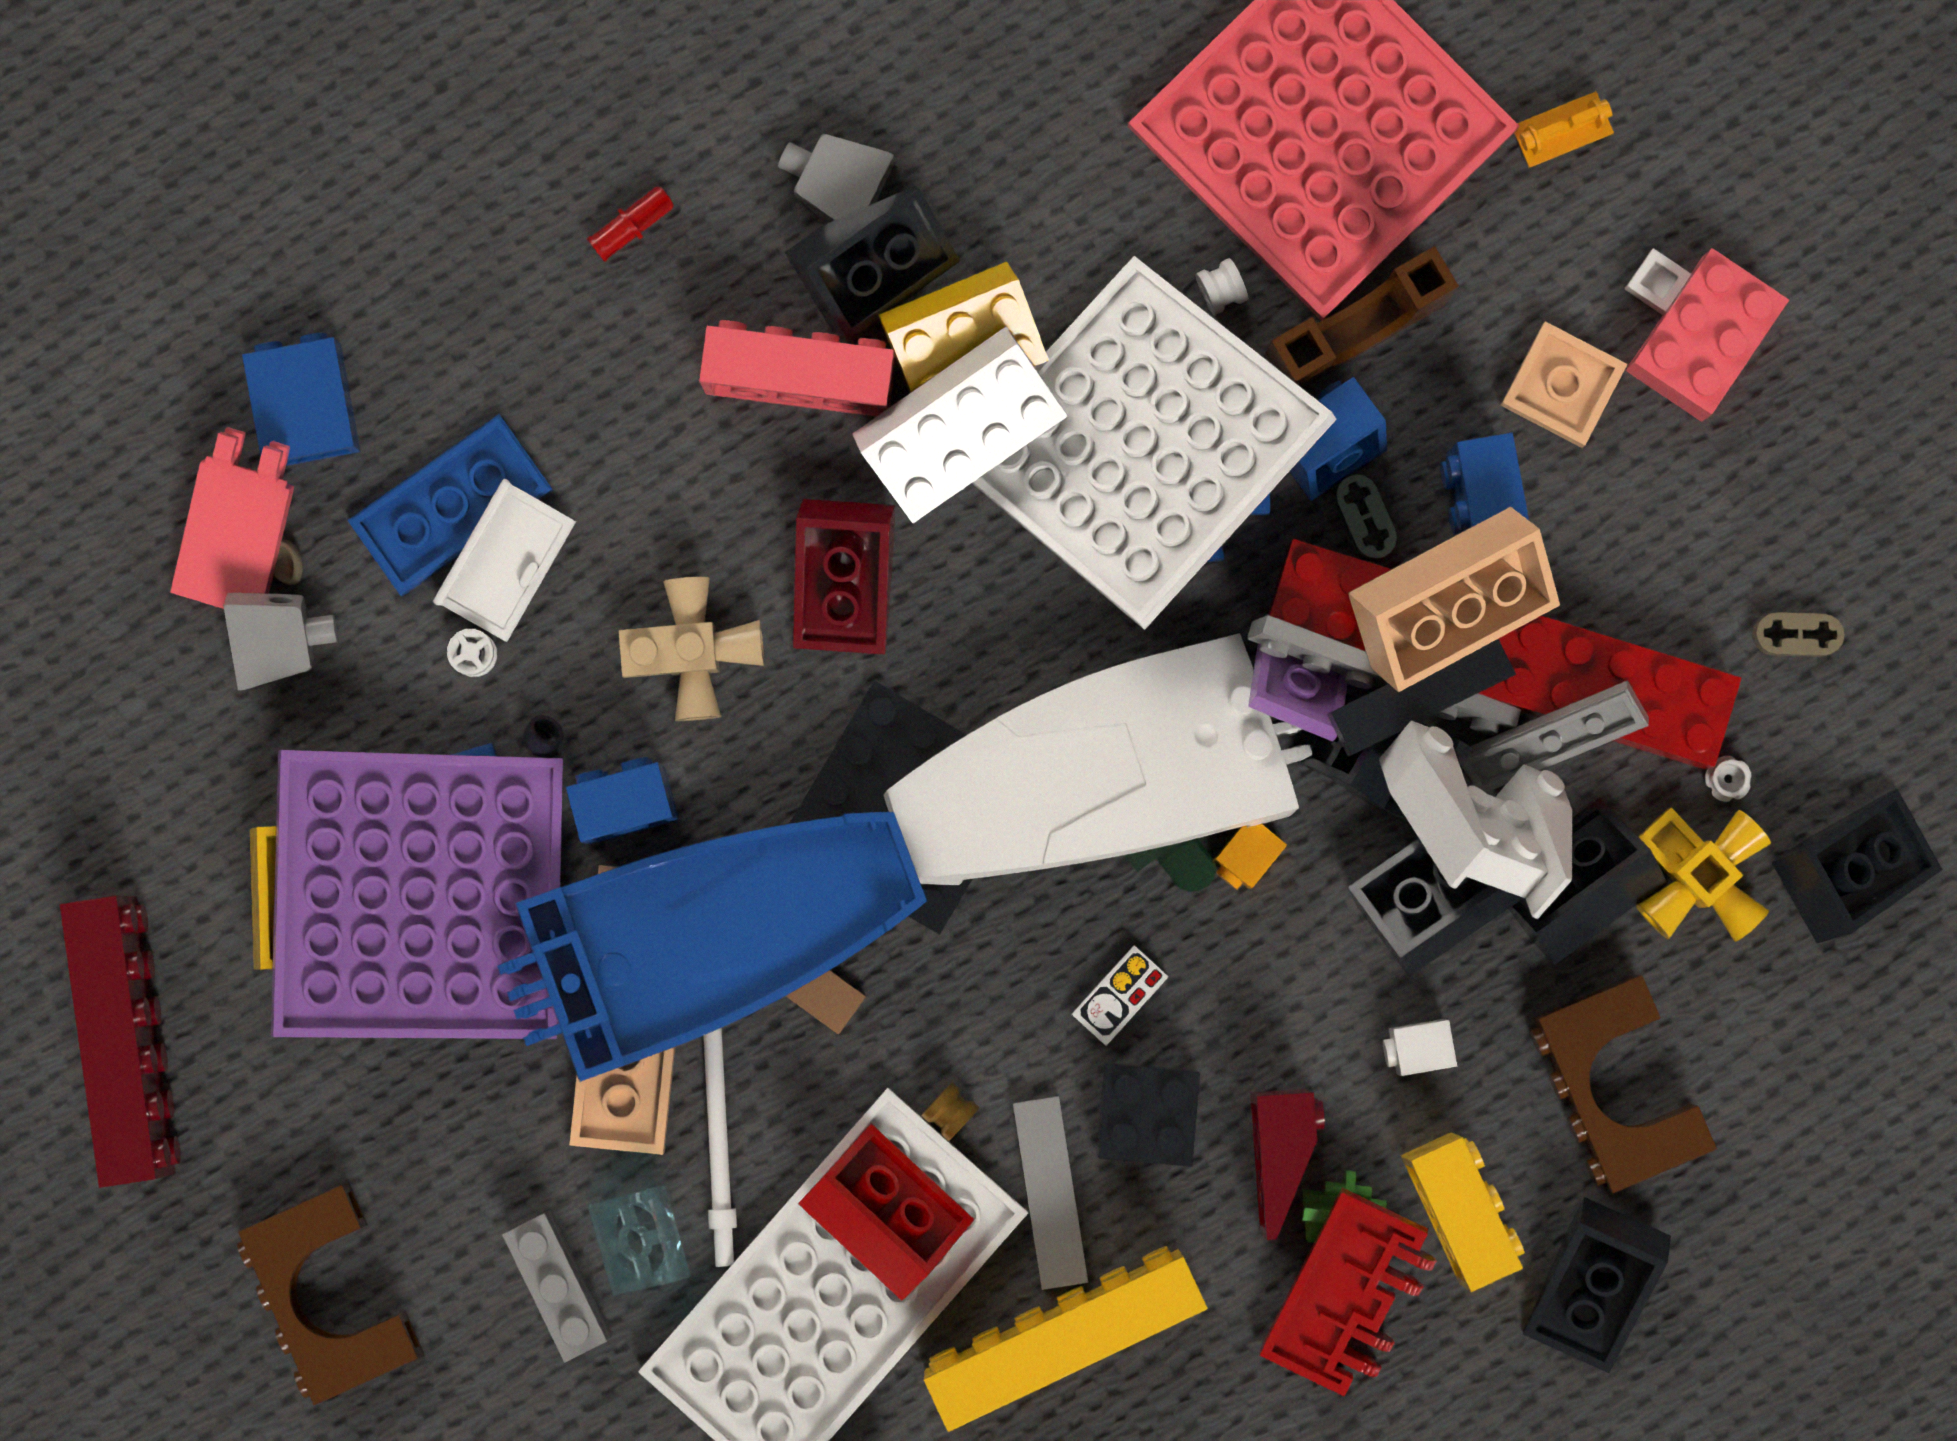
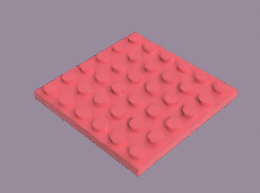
(1323, 136)

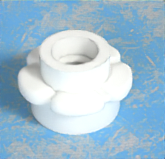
(1740, 779)

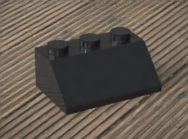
(1609, 878)

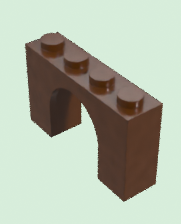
(1402, 300)
(1572, 1040)
(324, 1360)

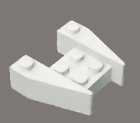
(1504, 841)

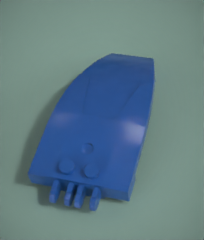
(708, 933)

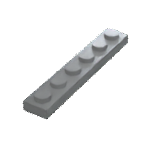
(1325, 654)

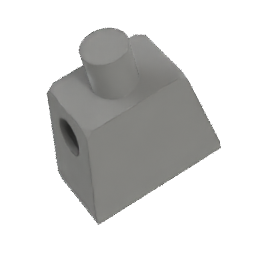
(837, 175)
(273, 636)

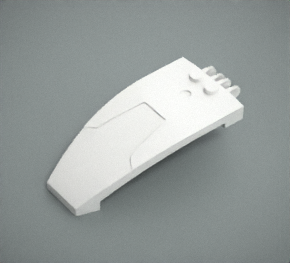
(1102, 770)

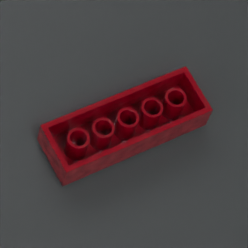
(119, 1040)

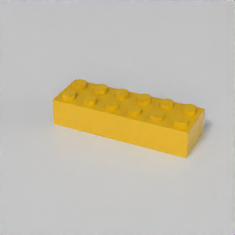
(1062, 1339)

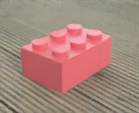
(1707, 335)

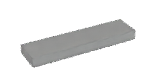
(1556, 736)
(1050, 1192)

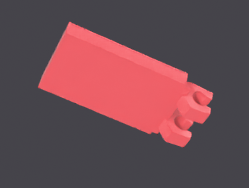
(233, 523)

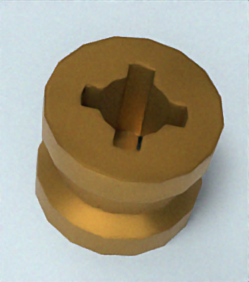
(950, 1111)

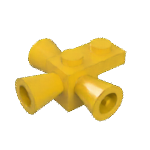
(1703, 873)

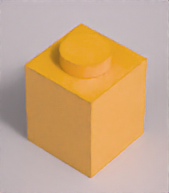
(1248, 855)

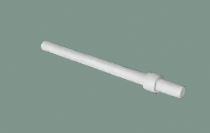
(721, 1216)

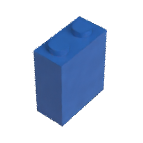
(302, 398)

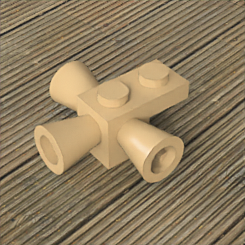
(689, 648)

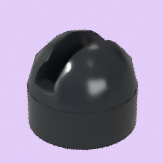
(547, 726)

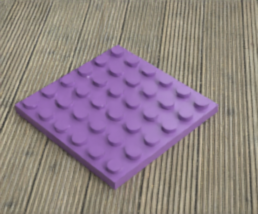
(407, 890)

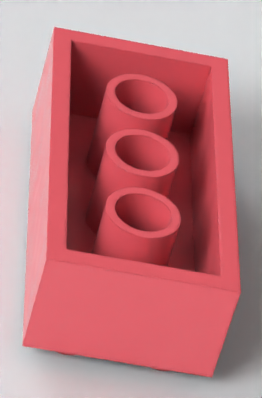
(797, 369)

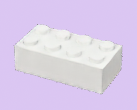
(959, 425)

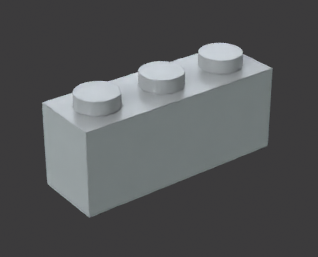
(557, 1286)

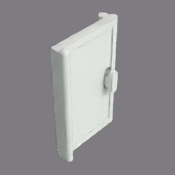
(501, 559)

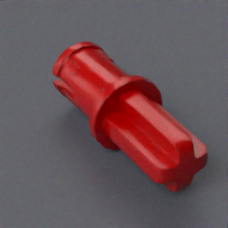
(631, 223)

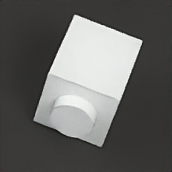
(1420, 1047)

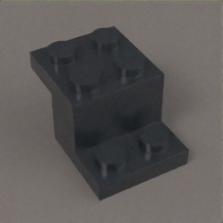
(1361, 771)

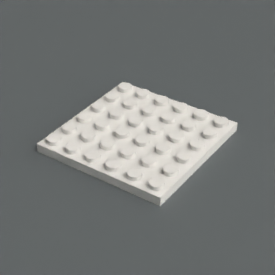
(1160, 445)

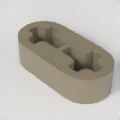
(1798, 623)

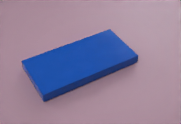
(436, 509)

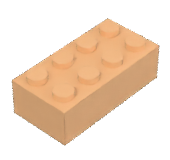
(1454, 599)

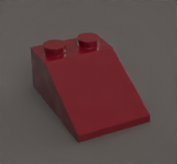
(843, 576)
(1283, 1143)

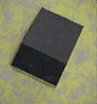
(872, 260)
(1857, 867)
(1598, 1285)

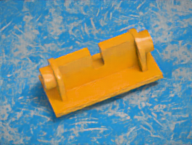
(1564, 129)

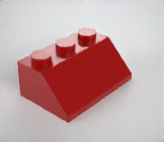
(886, 1212)

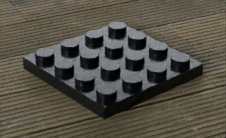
(877, 750)

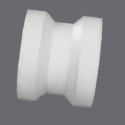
(1222, 286)
(467, 646)

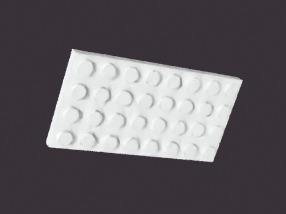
(802, 1324)

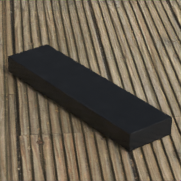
(1390, 711)

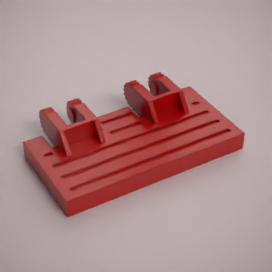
(1340, 1292)

